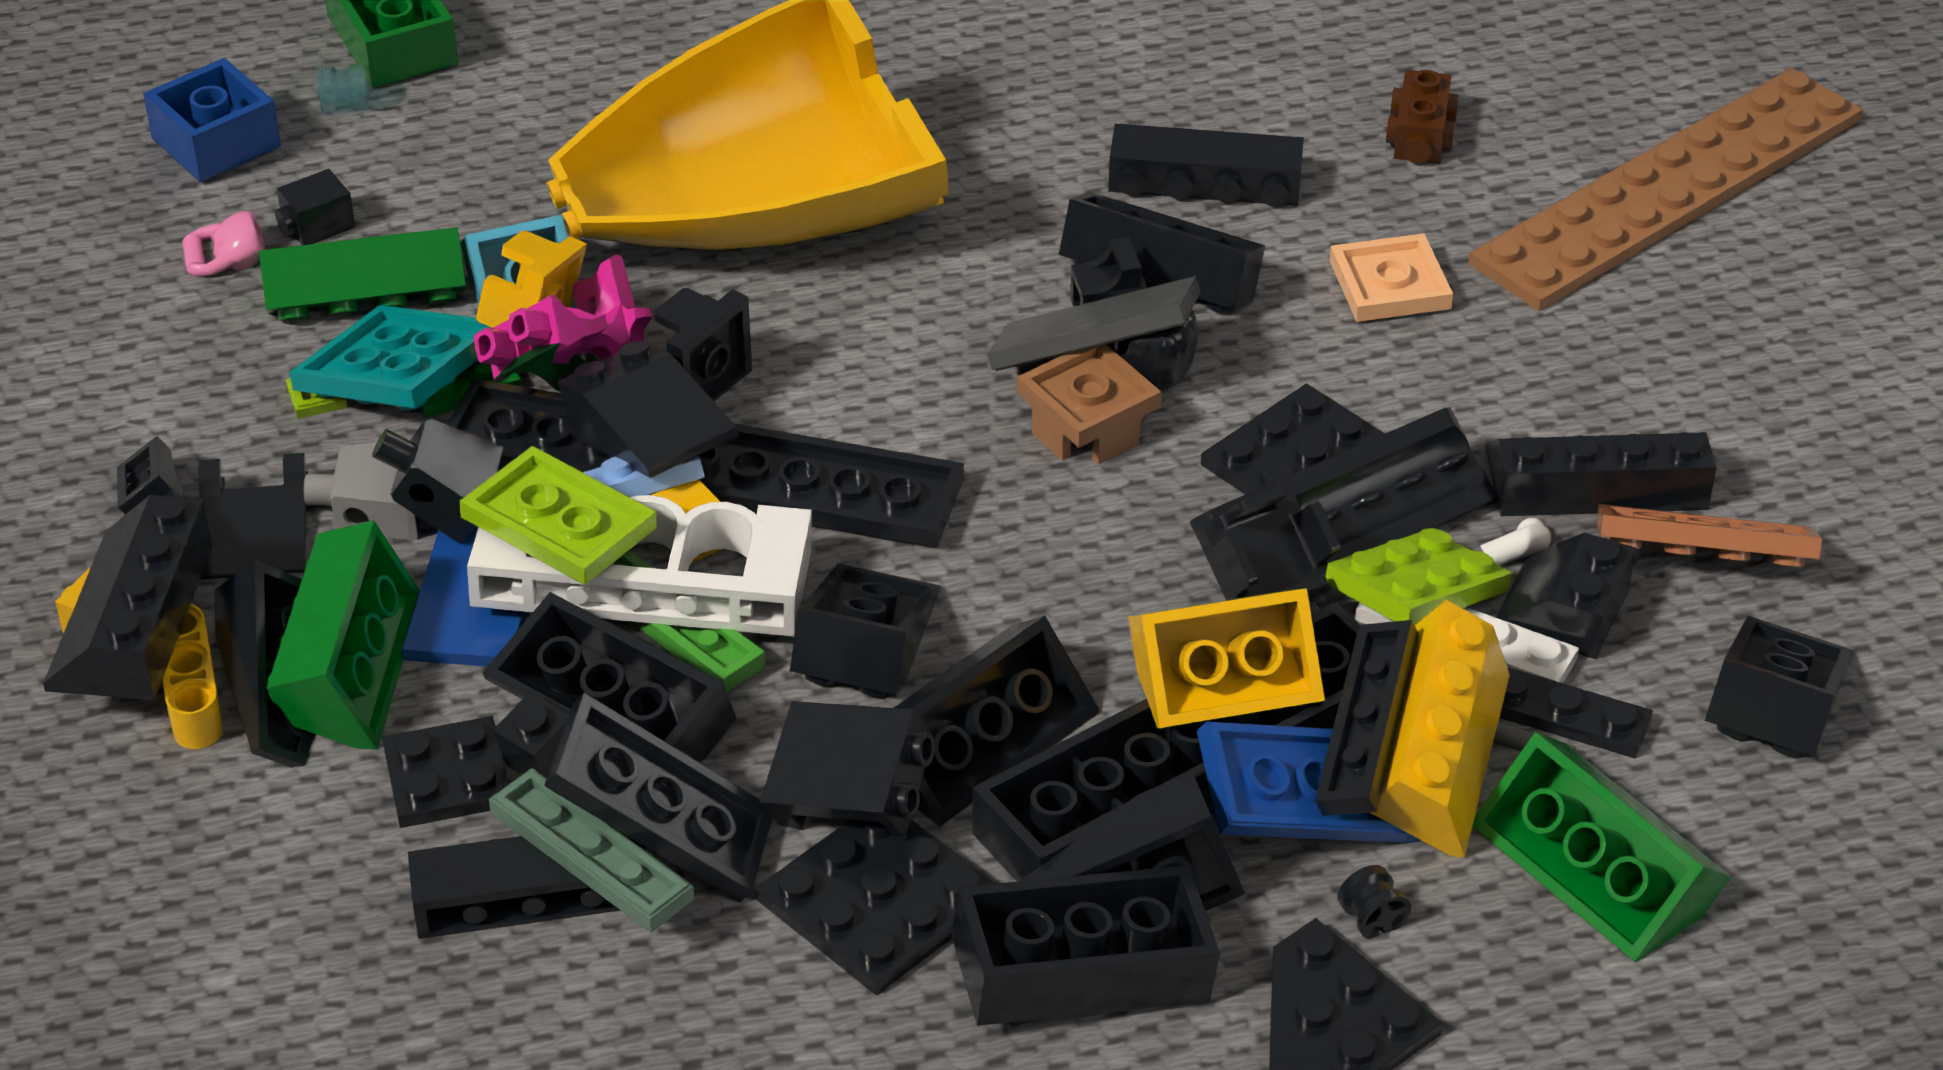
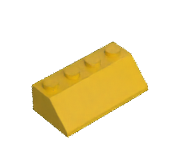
(1445, 729)

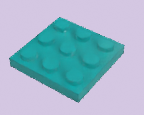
(391, 358)

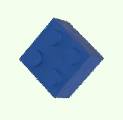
(212, 119)

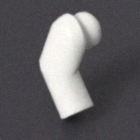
(1525, 540)

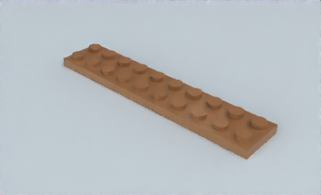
(1663, 188)

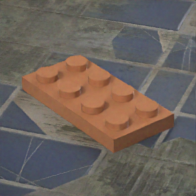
(1728, 536)

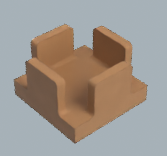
(1087, 400)

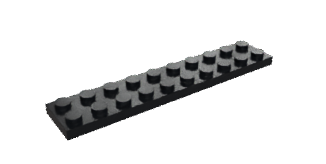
(841, 482)

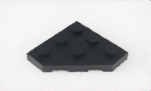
(1339, 1008)

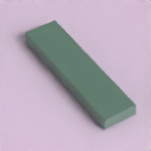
(592, 851)

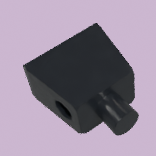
(437, 472)

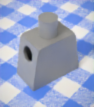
(361, 493)

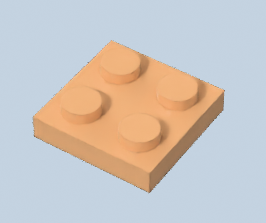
(1390, 277)

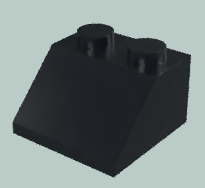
(1572, 591)

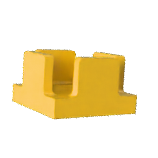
(544, 271)

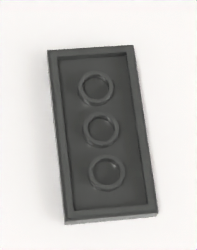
(1094, 324)

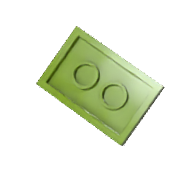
(558, 515)
(1417, 574)

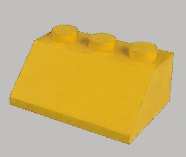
(1227, 657)

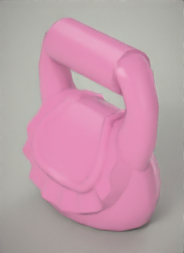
(234, 242)

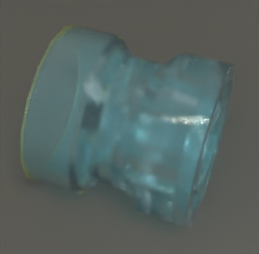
(342, 87)

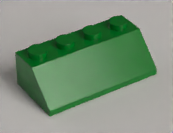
(362, 271)
(345, 637)
(1598, 848)

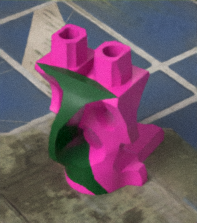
(558, 338)

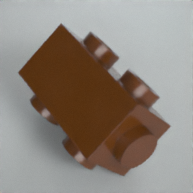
(1422, 117)

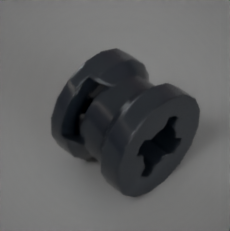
(1374, 901)

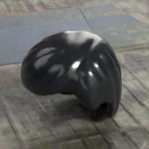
(1161, 355)

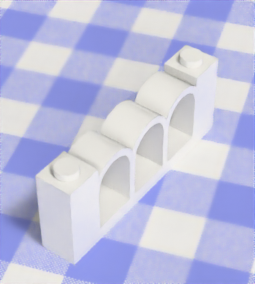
(758, 602)

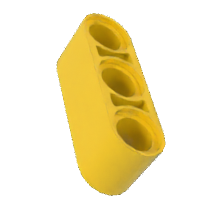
(192, 686)

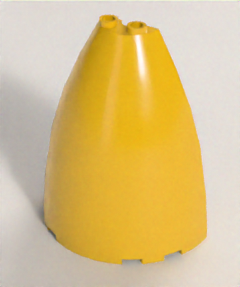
(753, 142)

